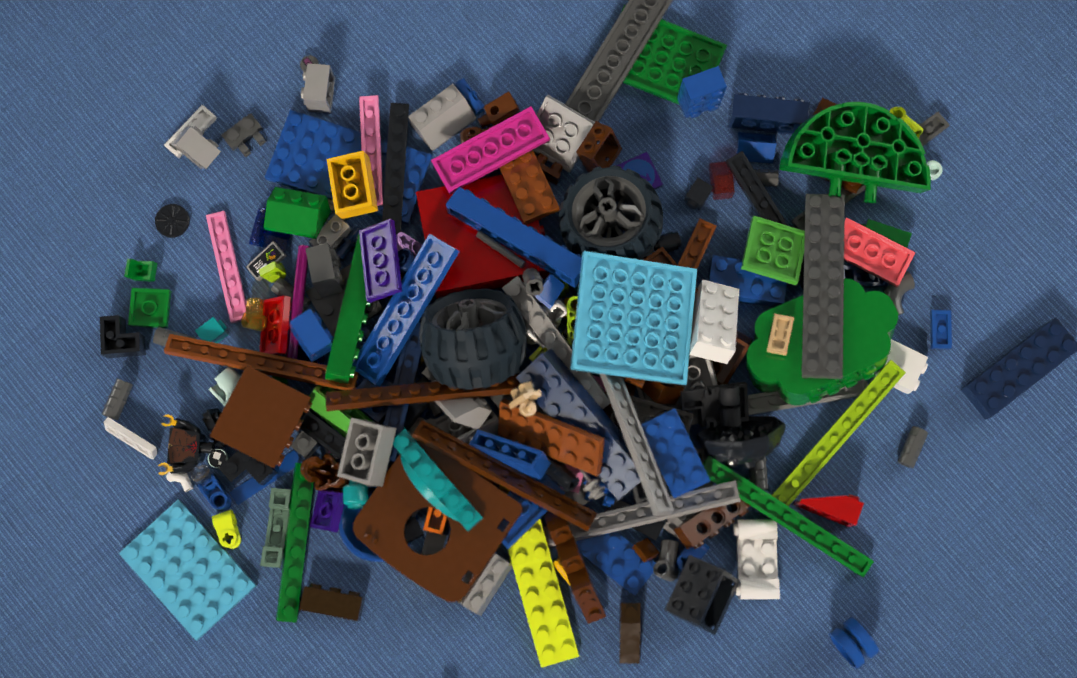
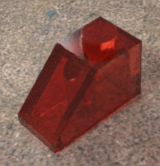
(721, 181)

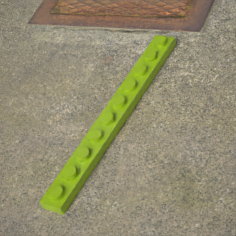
(839, 433)

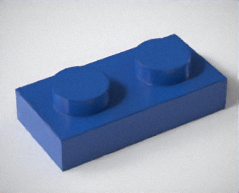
(941, 329)

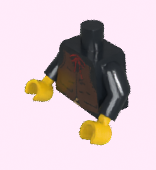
(185, 446)

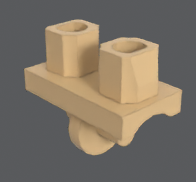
(524, 398)

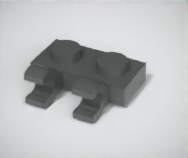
(242, 132)

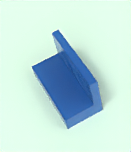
(757, 146)

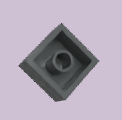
(325, 270)

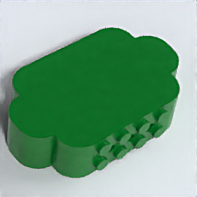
(867, 336)

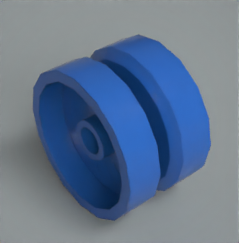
(854, 642)

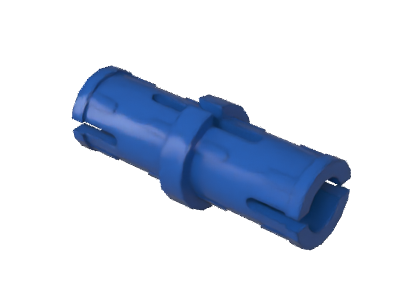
(470, 96)

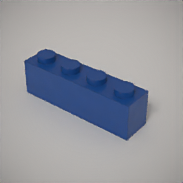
(518, 456)

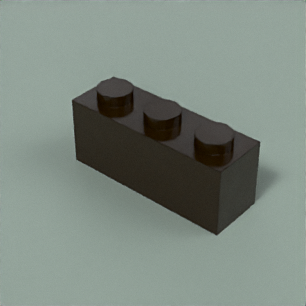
(332, 602)

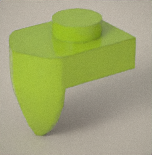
(273, 271)

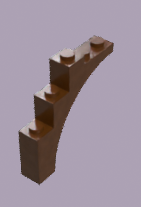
(574, 567)

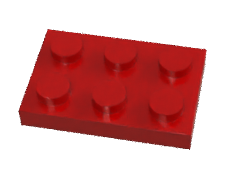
(275, 335)

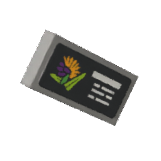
(268, 255)

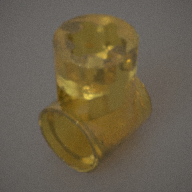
(254, 317)

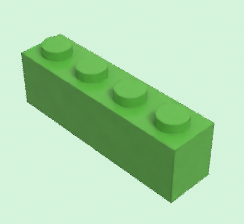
(337, 419)

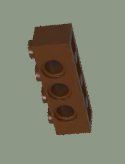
(688, 531)

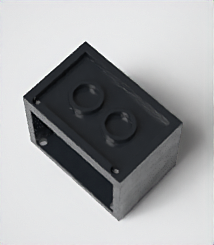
(702, 594)

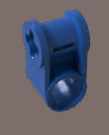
(212, 490)
(698, 553)

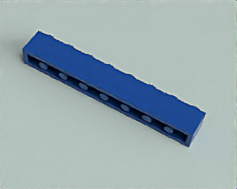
(515, 236)

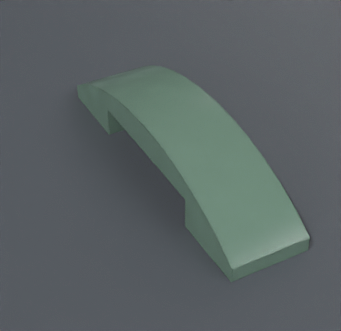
(277, 527)

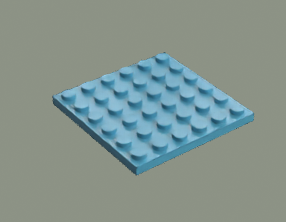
(633, 318)

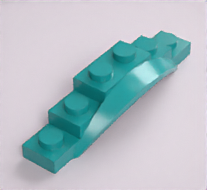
(433, 483)

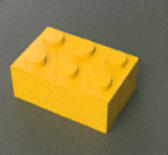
(352, 185)

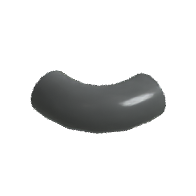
(896, 293)

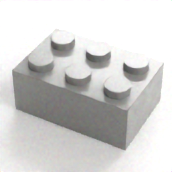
(366, 452)

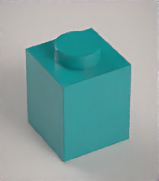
(212, 330)

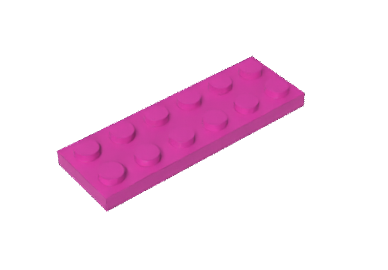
(490, 150)

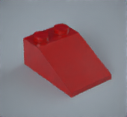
(839, 509)

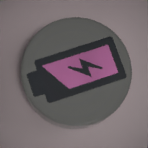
(308, 59)

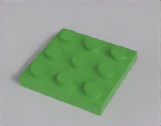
(774, 250)

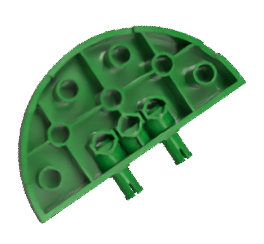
(858, 146)

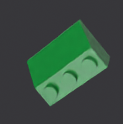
(296, 212)

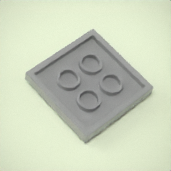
(566, 132)

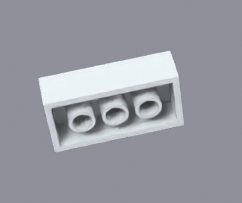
(714, 322)

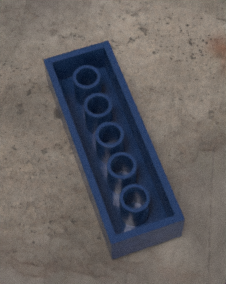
(1020, 368)

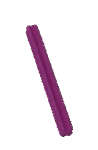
(298, 298)

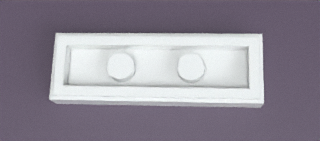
(130, 438)

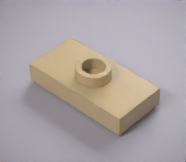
(780, 334)

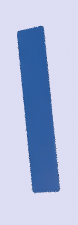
(251, 486)

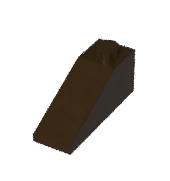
(629, 632)

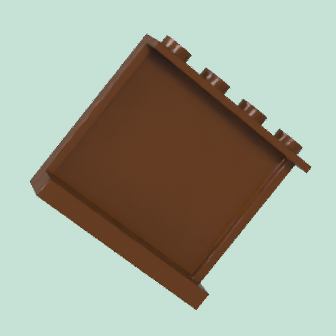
(261, 417)

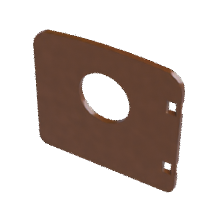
(384, 519)

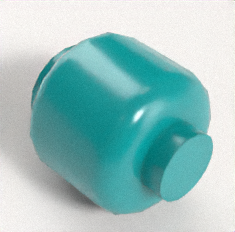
(355, 495)

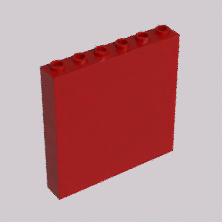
(476, 263)

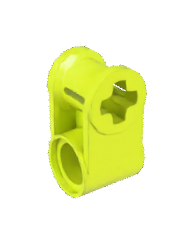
(225, 525)

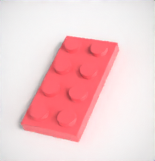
(875, 253)

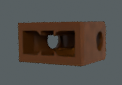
(499, 110)

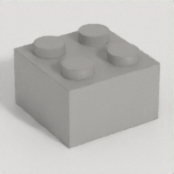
(318, 88)
(196, 147)

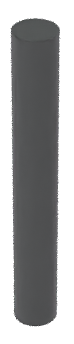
(501, 249)

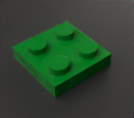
(149, 308)

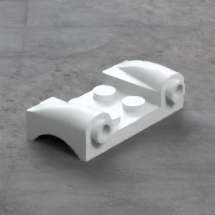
(757, 559)

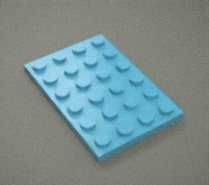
(187, 569)

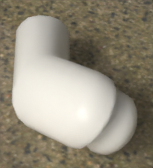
(183, 478)

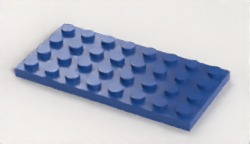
(309, 142)

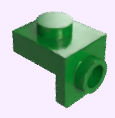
(140, 270)

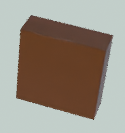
(645, 550)

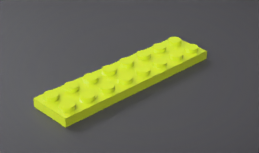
(542, 598)

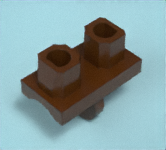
(552, 174)

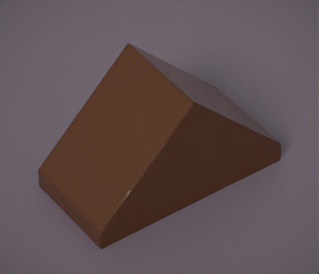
(662, 392)

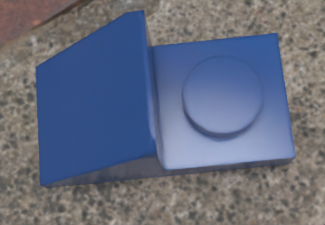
(551, 290)

